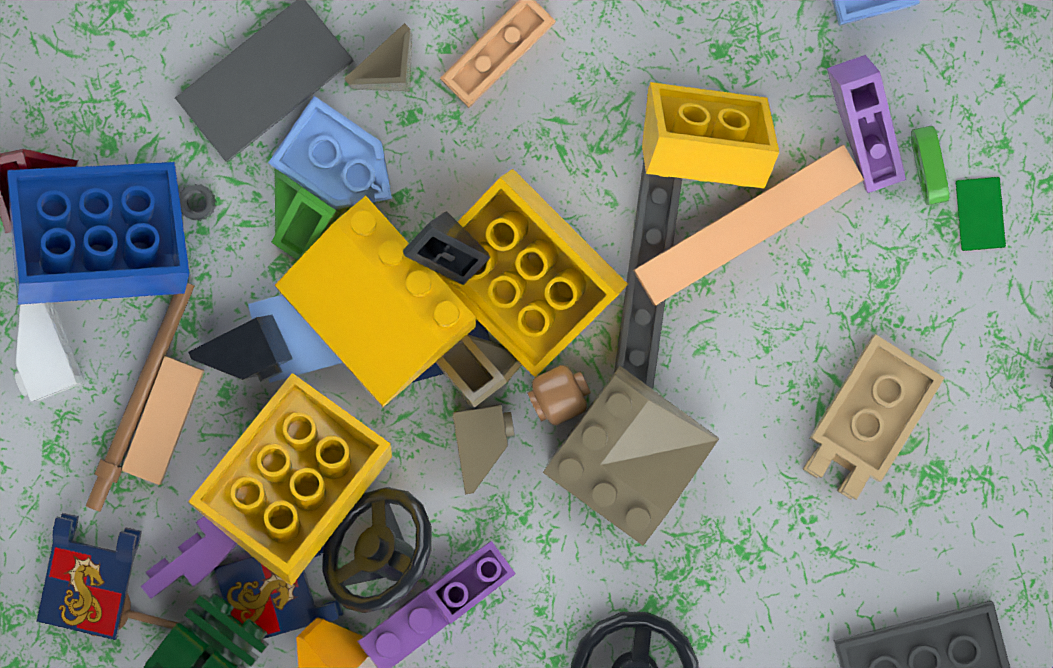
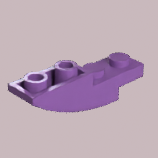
(196, 562)
(436, 606)

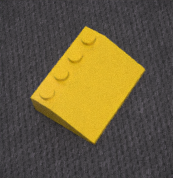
(540, 275)
(375, 304)
(292, 478)

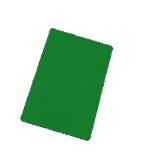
(980, 214)

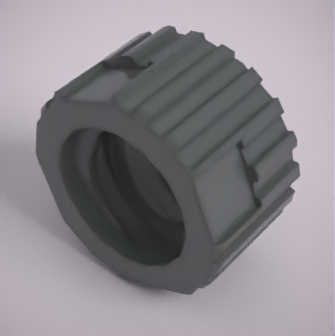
(209, 205)

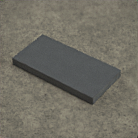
(264, 79)
(944, 640)

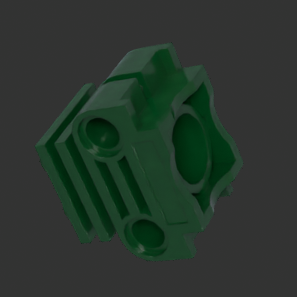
(211, 641)

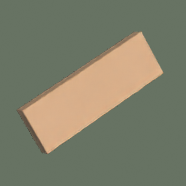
(497, 50)
(163, 420)

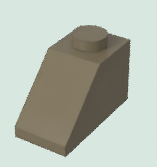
(481, 441)

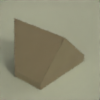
(387, 66)
(478, 368)

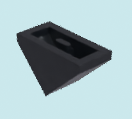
(447, 249)

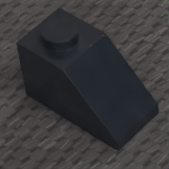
(247, 350)

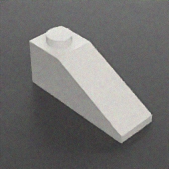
(44, 354)

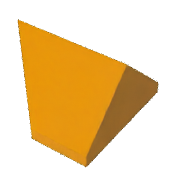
(329, 646)

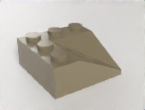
(631, 455)

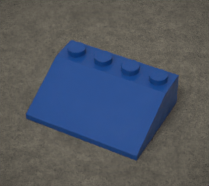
(97, 232)

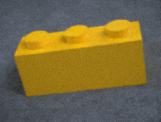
(708, 136)

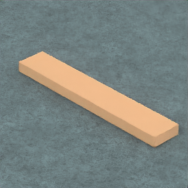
(748, 225)

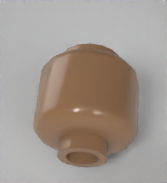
(559, 395)

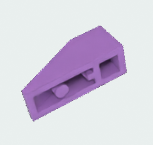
(867, 122)

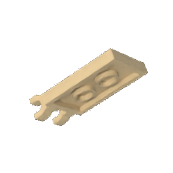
(872, 415)

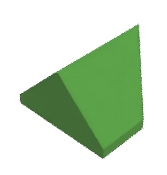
(298, 217)

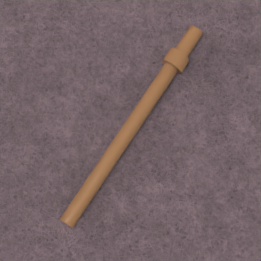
(109, 468)

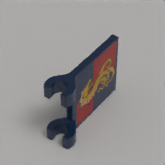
(86, 582)
(269, 599)

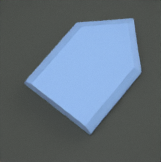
(333, 158)

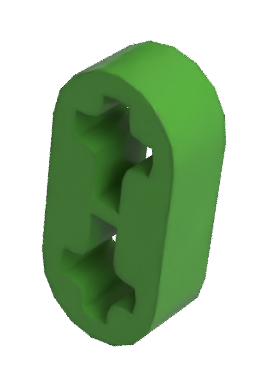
(930, 165)

